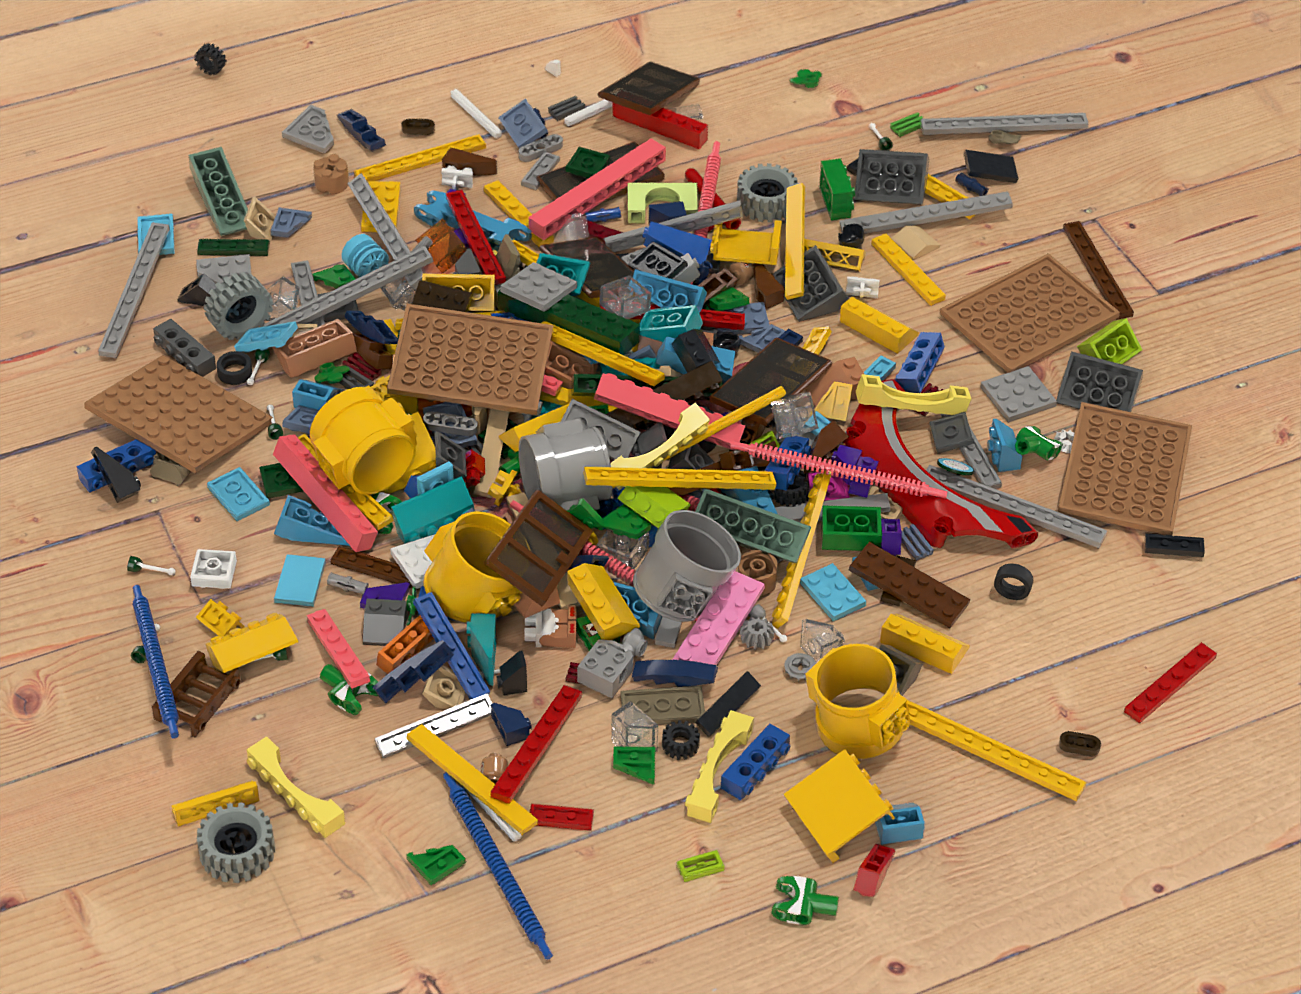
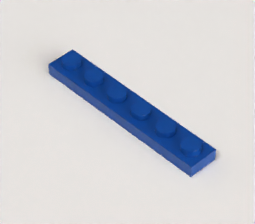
(442, 630)

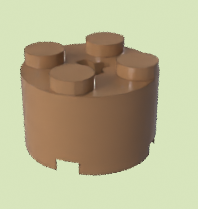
(331, 174)
(761, 568)

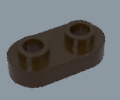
(418, 126)
(1080, 743)

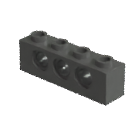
(184, 348)

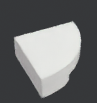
(554, 67)

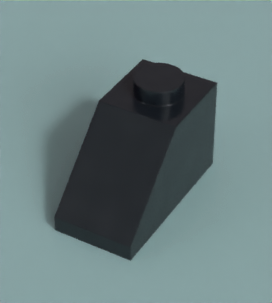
(197, 291)
(513, 675)

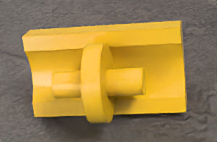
(507, 489)

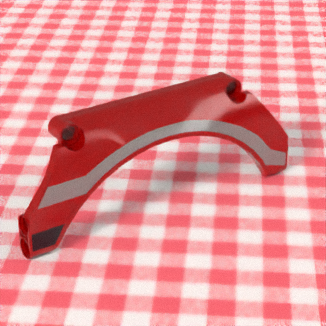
(935, 517)

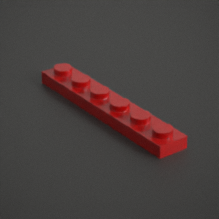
(1170, 682)

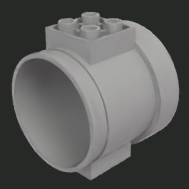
(556, 461)
(686, 565)

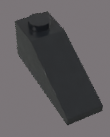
(118, 478)

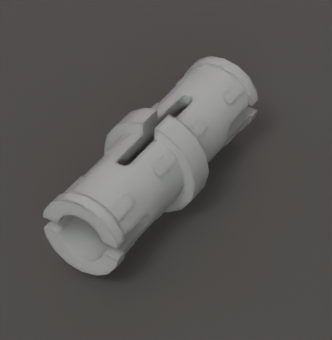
(347, 583)

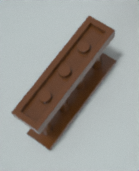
(187, 679)

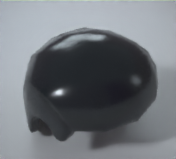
(852, 236)
(727, 341)

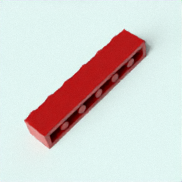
(666, 124)

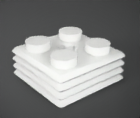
(213, 568)

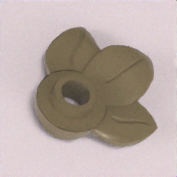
(999, 136)

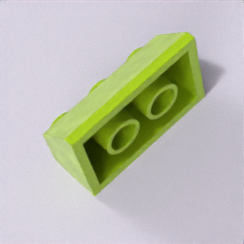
(1112, 343)
(652, 502)

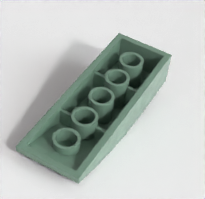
(219, 190)
(755, 527)

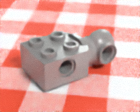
(611, 663)

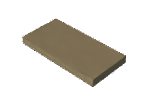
(667, 704)

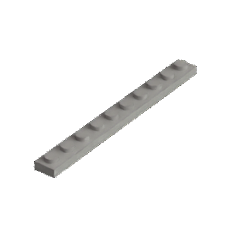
(1004, 123)
(931, 213)
(383, 224)
(356, 288)
(133, 290)
(1011, 504)

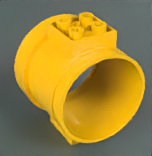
(363, 440)
(459, 569)
(865, 729)

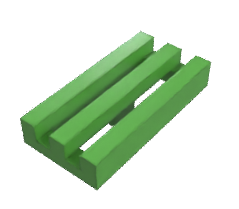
(907, 124)

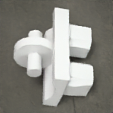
(457, 178)
(862, 287)

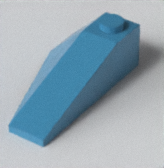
(670, 292)
(305, 524)

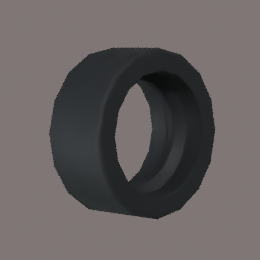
(234, 358)
(1010, 591)

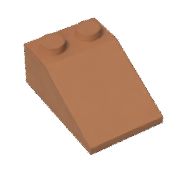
(565, 363)
(842, 371)

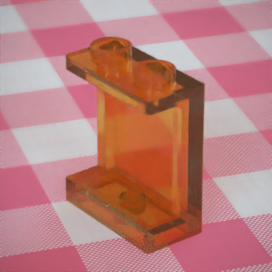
(446, 245)

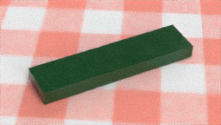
(233, 247)

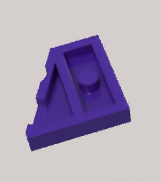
(386, 592)

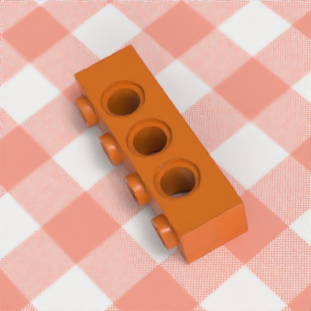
(404, 645)

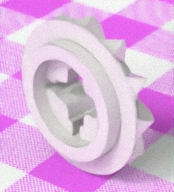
(1061, 436)

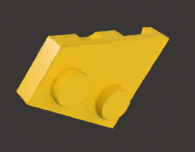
(836, 401)

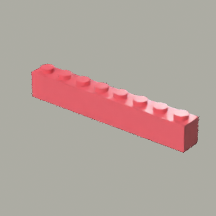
(658, 407)
(325, 495)

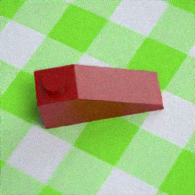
(873, 870)

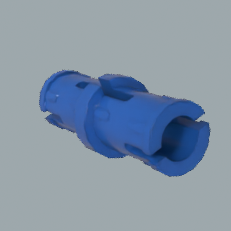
(601, 214)

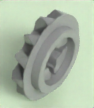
(793, 662)

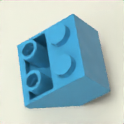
(312, 394)
(1003, 448)
(904, 827)

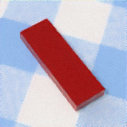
(563, 817)

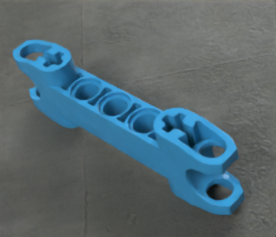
(492, 228)

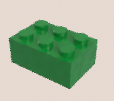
(836, 189)
(850, 527)

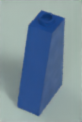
(677, 241)

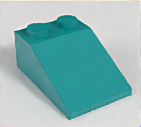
(568, 267)
(670, 322)
(483, 643)

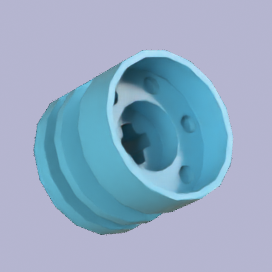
(363, 255)

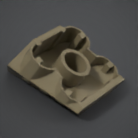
(508, 257)
(168, 469)

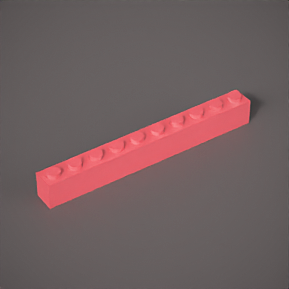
(597, 188)

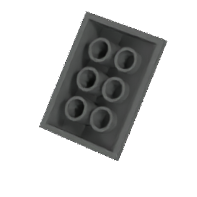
(891, 176)
(821, 288)
(1099, 383)

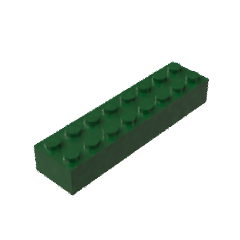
(581, 319)

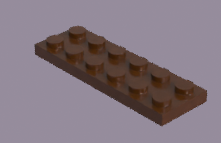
(909, 585)

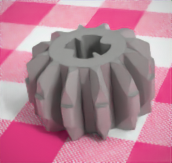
(756, 633)

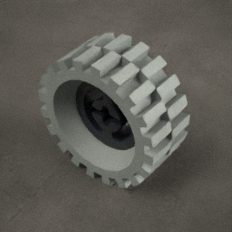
(764, 191)
(238, 305)
(222, 834)

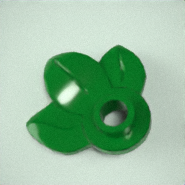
(807, 77)
(330, 373)
(410, 606)

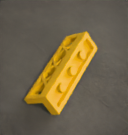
(838, 249)
(199, 807)

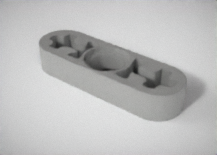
(550, 143)
(436, 426)

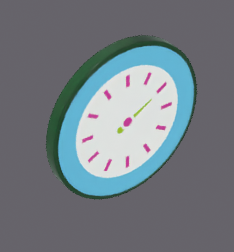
(955, 466)

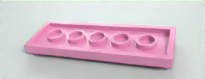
(720, 620)

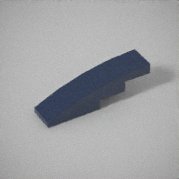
(361, 130)
(374, 329)
(412, 670)
(675, 671)

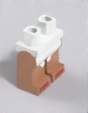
(552, 628)

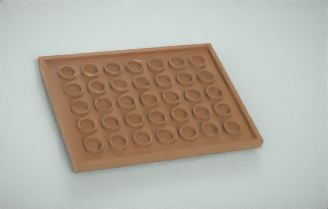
(1029, 313)
(470, 359)
(178, 413)
(1125, 469)

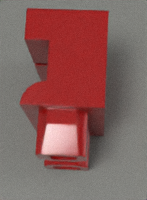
(474, 468)

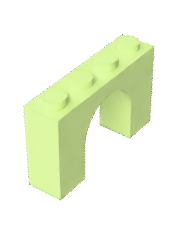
(643, 194)

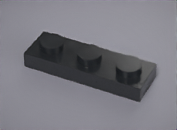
(1174, 545)

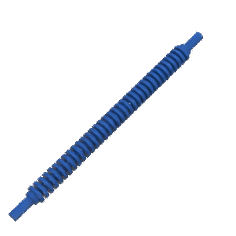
(155, 662)
(498, 866)

